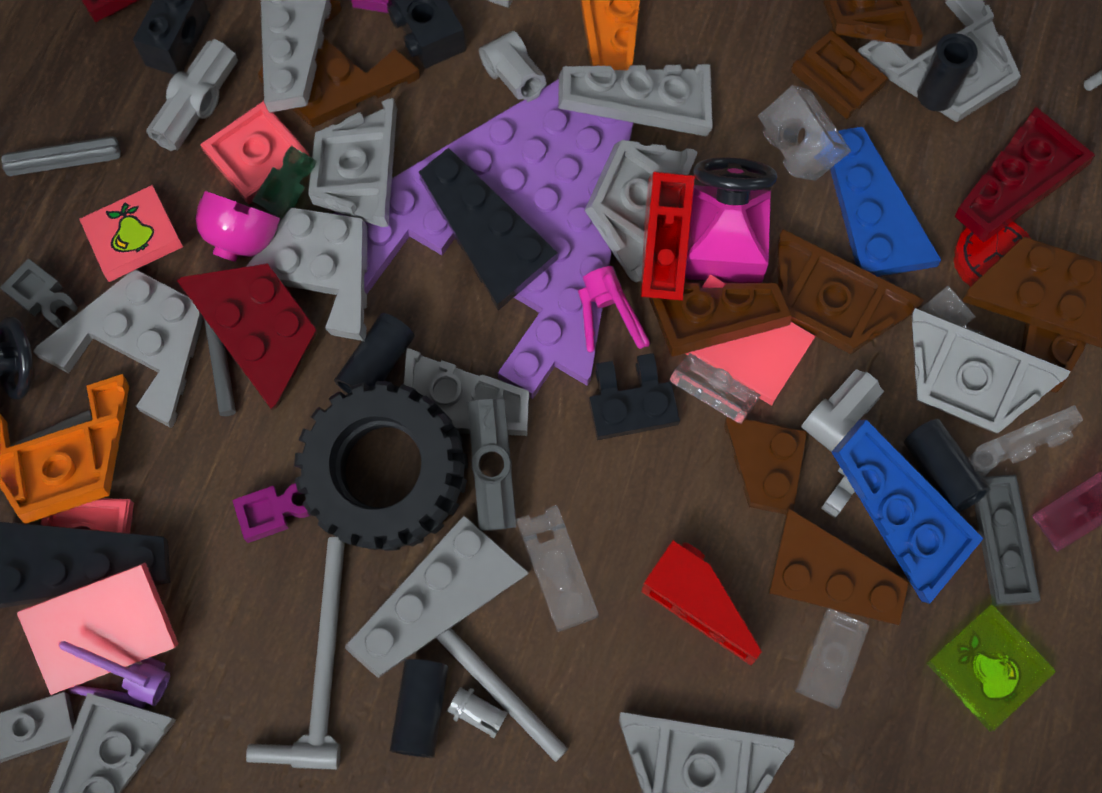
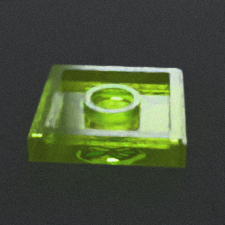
(991, 667)

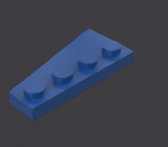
(876, 214)
(912, 517)

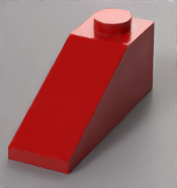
(666, 235)
(694, 593)

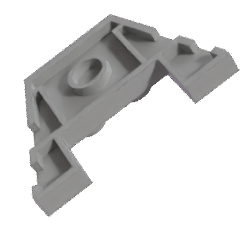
(988, 78)
(323, 256)
(143, 323)

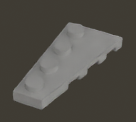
(289, 50)
(657, 98)
(443, 590)

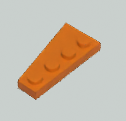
(611, 31)

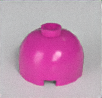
(234, 227)

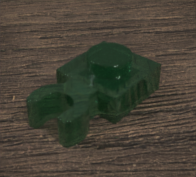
(283, 187)

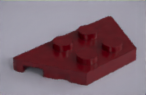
(255, 323)

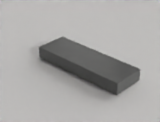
(1006, 544)

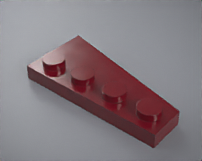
(1022, 175)

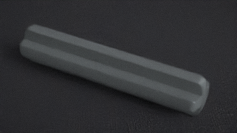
(61, 156)

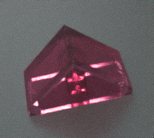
(1072, 514)

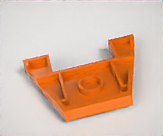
(68, 464)

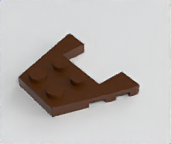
(342, 84)

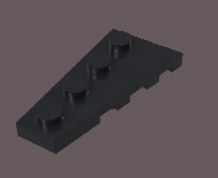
(495, 238)
(51, 560)

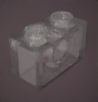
(822, 142)

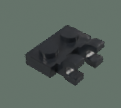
(635, 409)

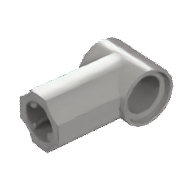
(509, 60)
(836, 416)

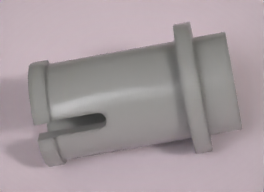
(476, 712)

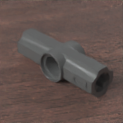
(489, 435)

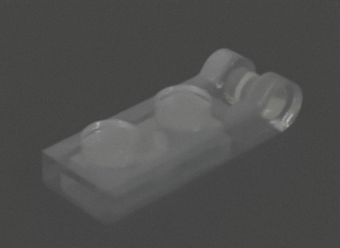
(1022, 442)
(558, 570)

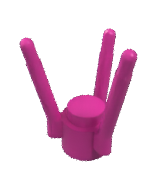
(605, 290)

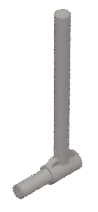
(503, 694)
(317, 748)

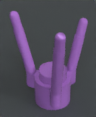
(144, 682)

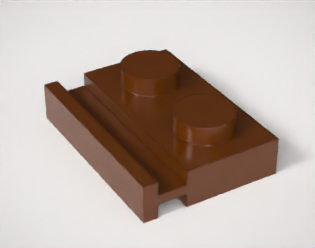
(839, 74)

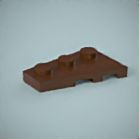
(833, 575)

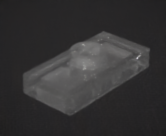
(715, 388)
(832, 658)

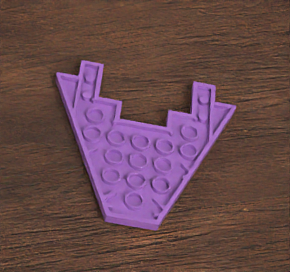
(545, 170)

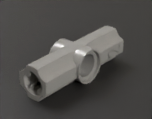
(192, 95)

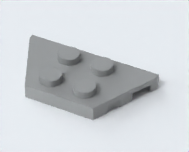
(356, 165)
(621, 196)
(976, 374)
(700, 758)

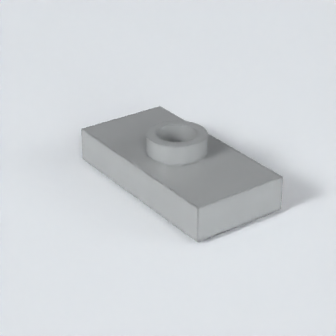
(35, 726)

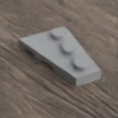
(454, 387)
(108, 746)

